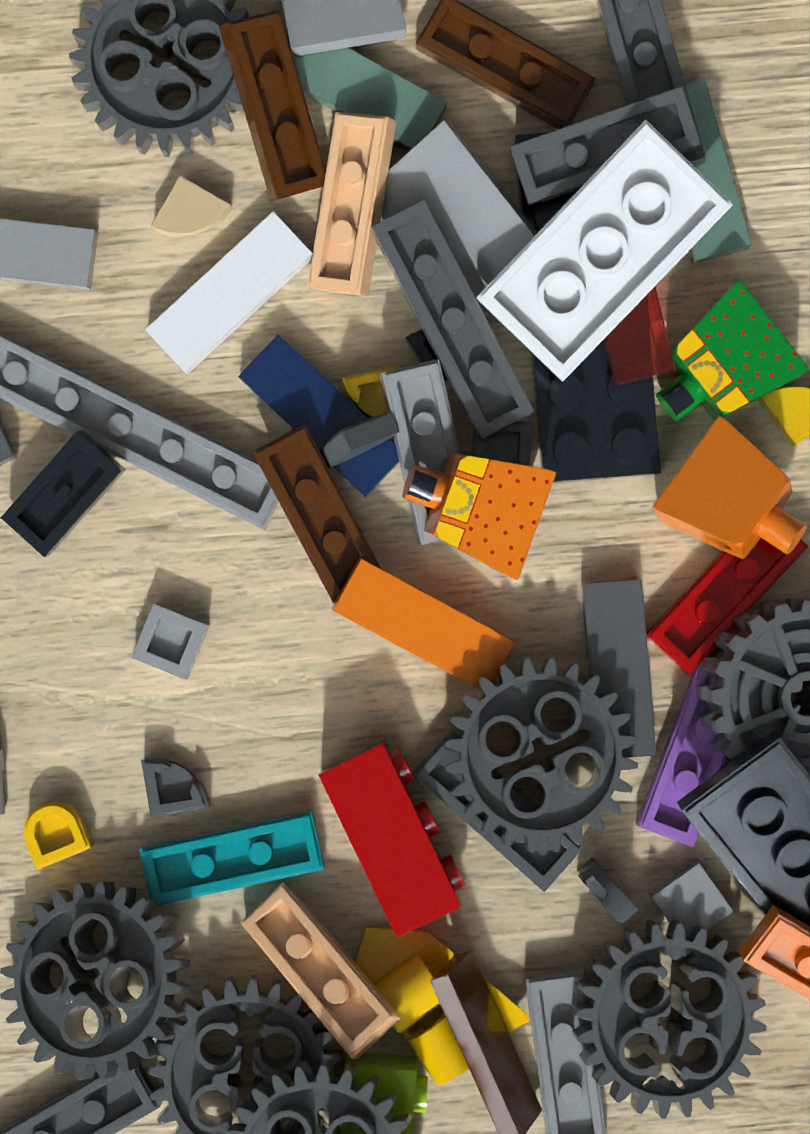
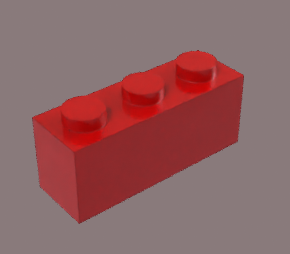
(393, 837)

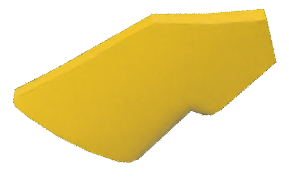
(403, 975)

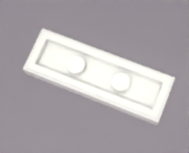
(229, 293)

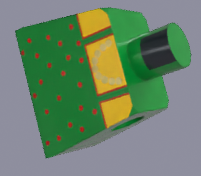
(729, 359)

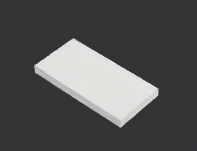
(604, 250)

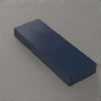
(307, 398)

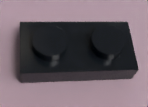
(63, 493)

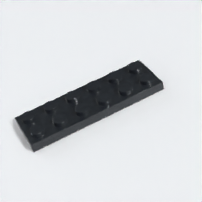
(587, 421)

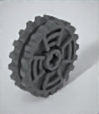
(755, 678)

